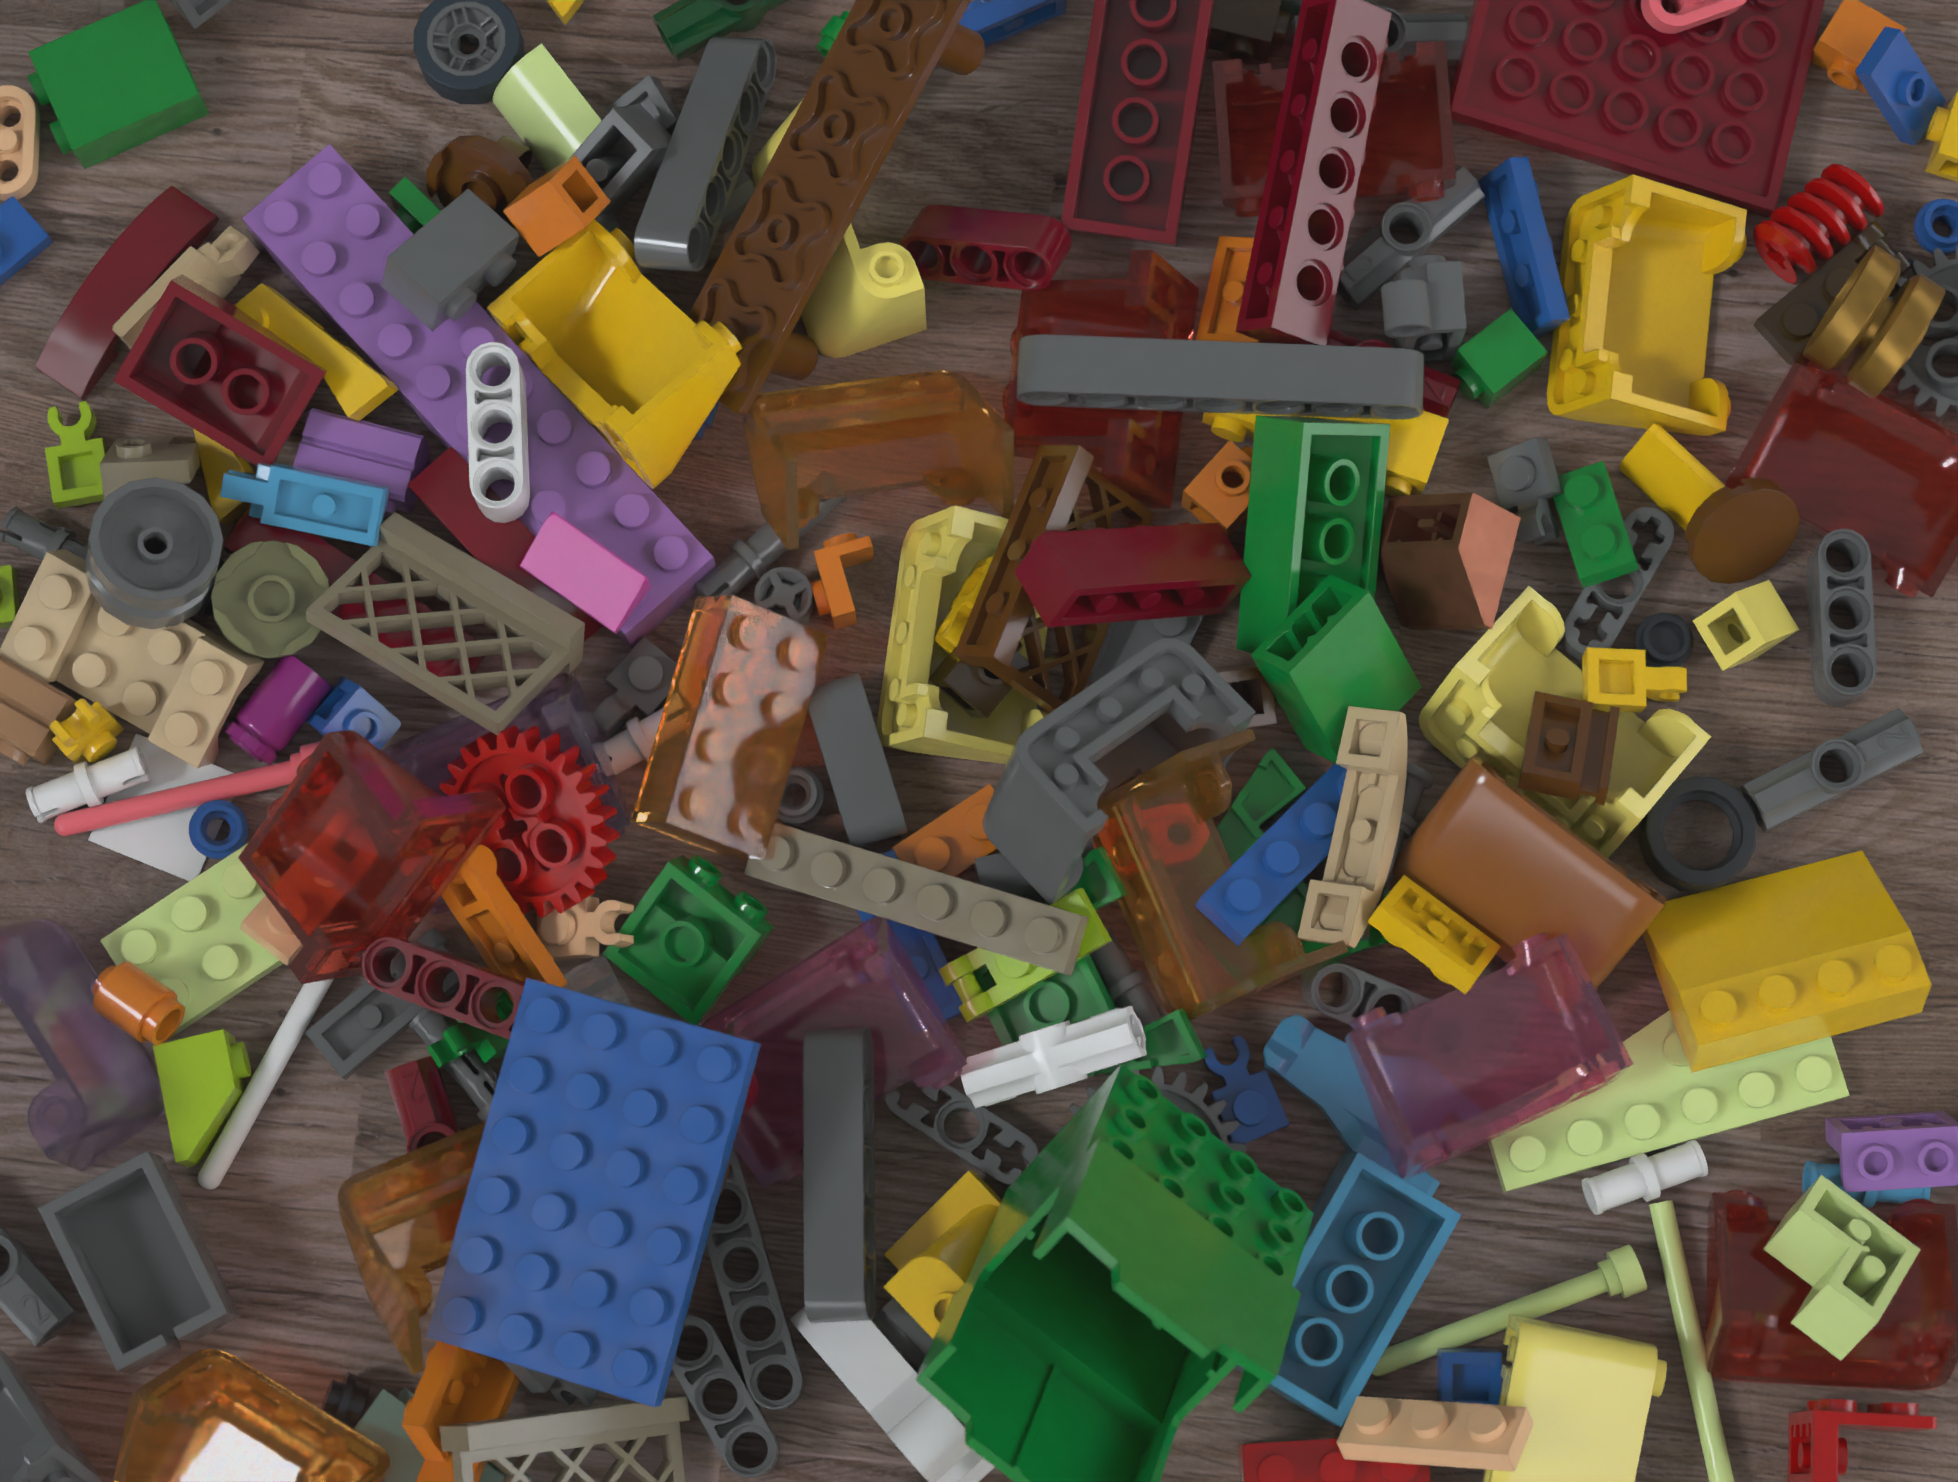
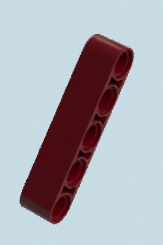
(334, 565)

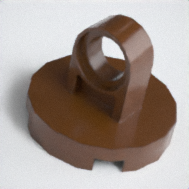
(486, 167)

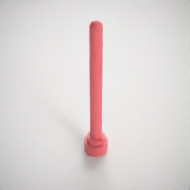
(182, 796)

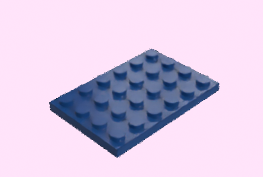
(593, 1191)

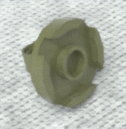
(265, 596)

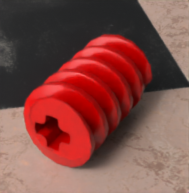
(1813, 218)

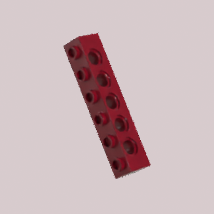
(1314, 172)

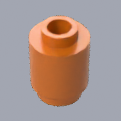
(137, 1003)

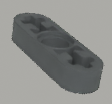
(1651, 557)
(1006, 1138)

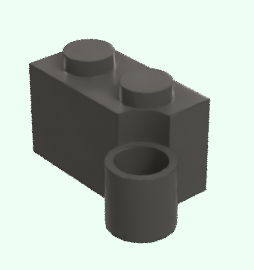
(623, 156)
(451, 261)
(1426, 308)

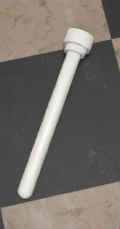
(262, 1083)

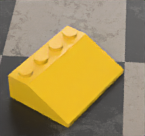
(1784, 960)

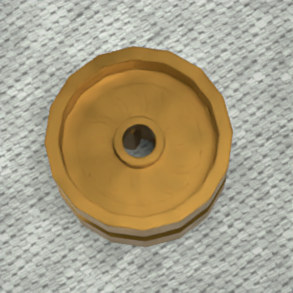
(1880, 326)

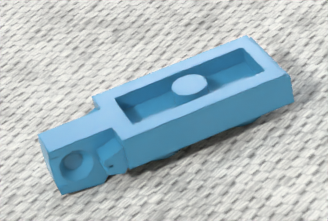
(311, 501)

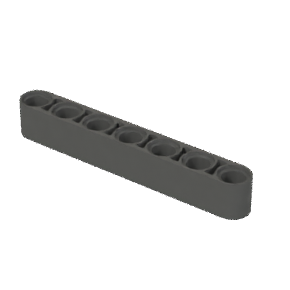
(1220, 377)

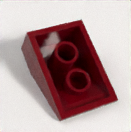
(220, 372)

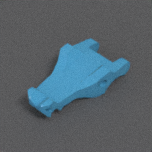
(1326, 1075)

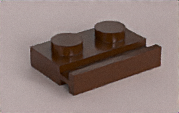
(1568, 748)

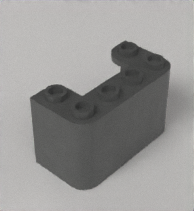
(1094, 742)

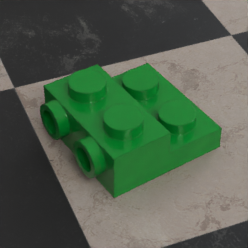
(691, 937)

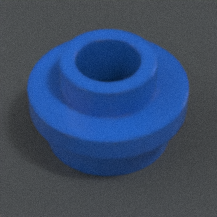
(1933, 211)
(213, 811)

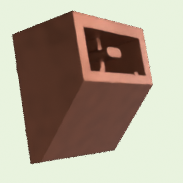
(1446, 559)

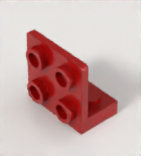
(1813, 1438)

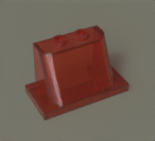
(1129, 445)
(360, 852)

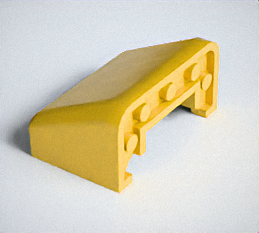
(1640, 306)
(619, 348)

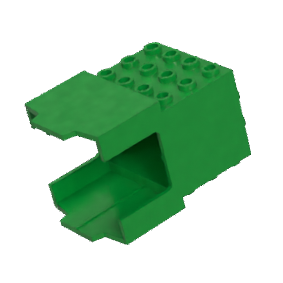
(1118, 1293)

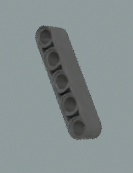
(705, 154)
(839, 1175)
(756, 1293)

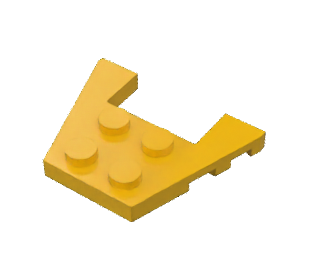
(348, 376)

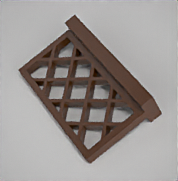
(1002, 605)

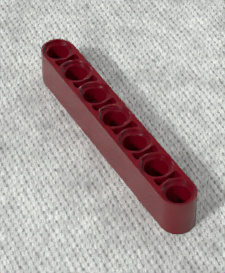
(477, 991)

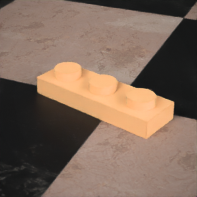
(1435, 1433)

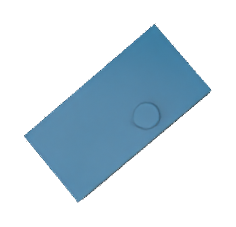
(1356, 1281)

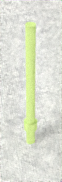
(1691, 1342)

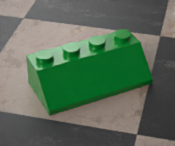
(1309, 514)

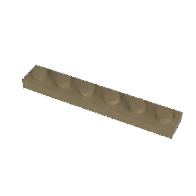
(921, 898)

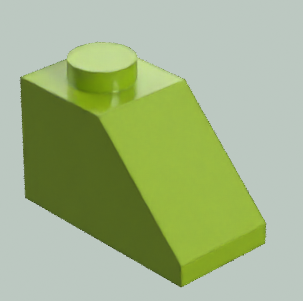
(200, 1089)

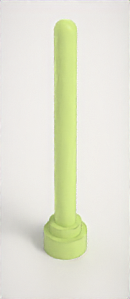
(1615, 1275)

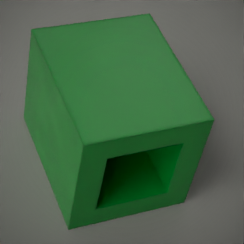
(1497, 359)

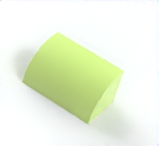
(545, 108)

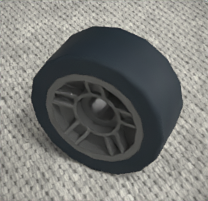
(481, 23)

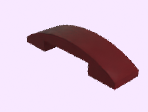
(83, 337)
(501, 546)

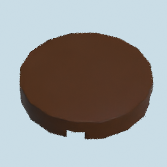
(1742, 531)

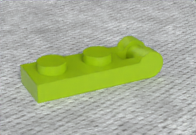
(1014, 975)

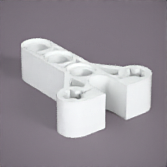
(893, 1397)

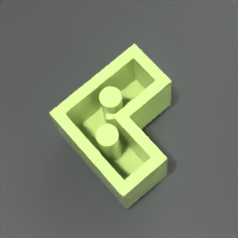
(1848, 1261)

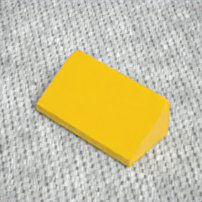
(1669, 474)

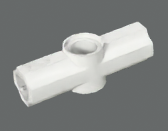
(1053, 1057)

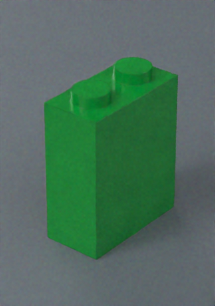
(116, 84)
(1333, 657)

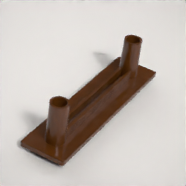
(822, 179)

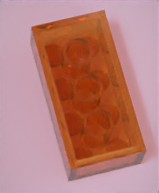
(730, 727)

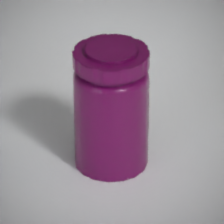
(277, 709)

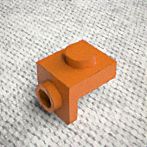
(832, 591)

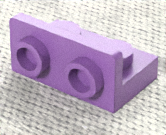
(1895, 1150)

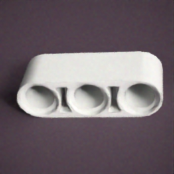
(489, 406)

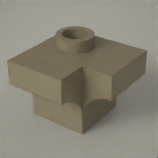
(148, 458)

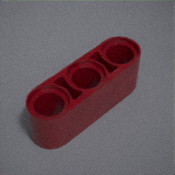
(987, 247)

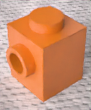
(1848, 41)
(556, 206)
(1221, 489)

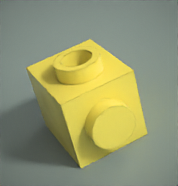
(1745, 625)

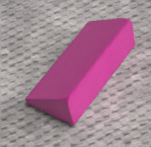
(585, 573)

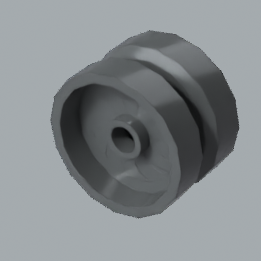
(153, 553)

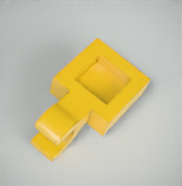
(1624, 681)

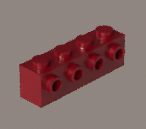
(1131, 573)

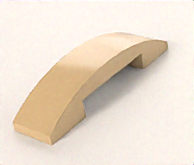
(1364, 830)

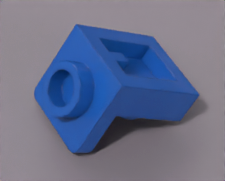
(354, 709)

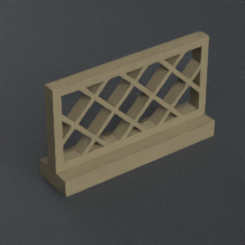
(475, 597)
(568, 1429)

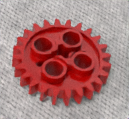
(531, 825)

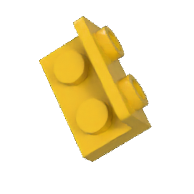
(1433, 934)

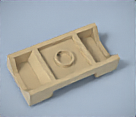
(162, 680)

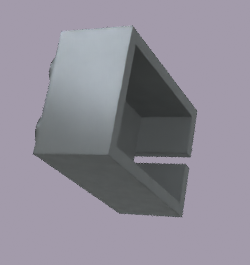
(139, 1262)

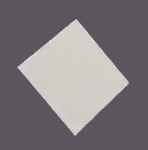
(164, 838)

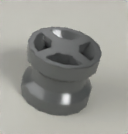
(780, 588)

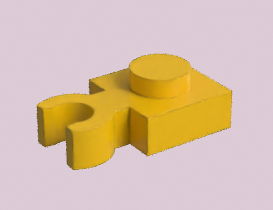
(951, 628)
(87, 733)

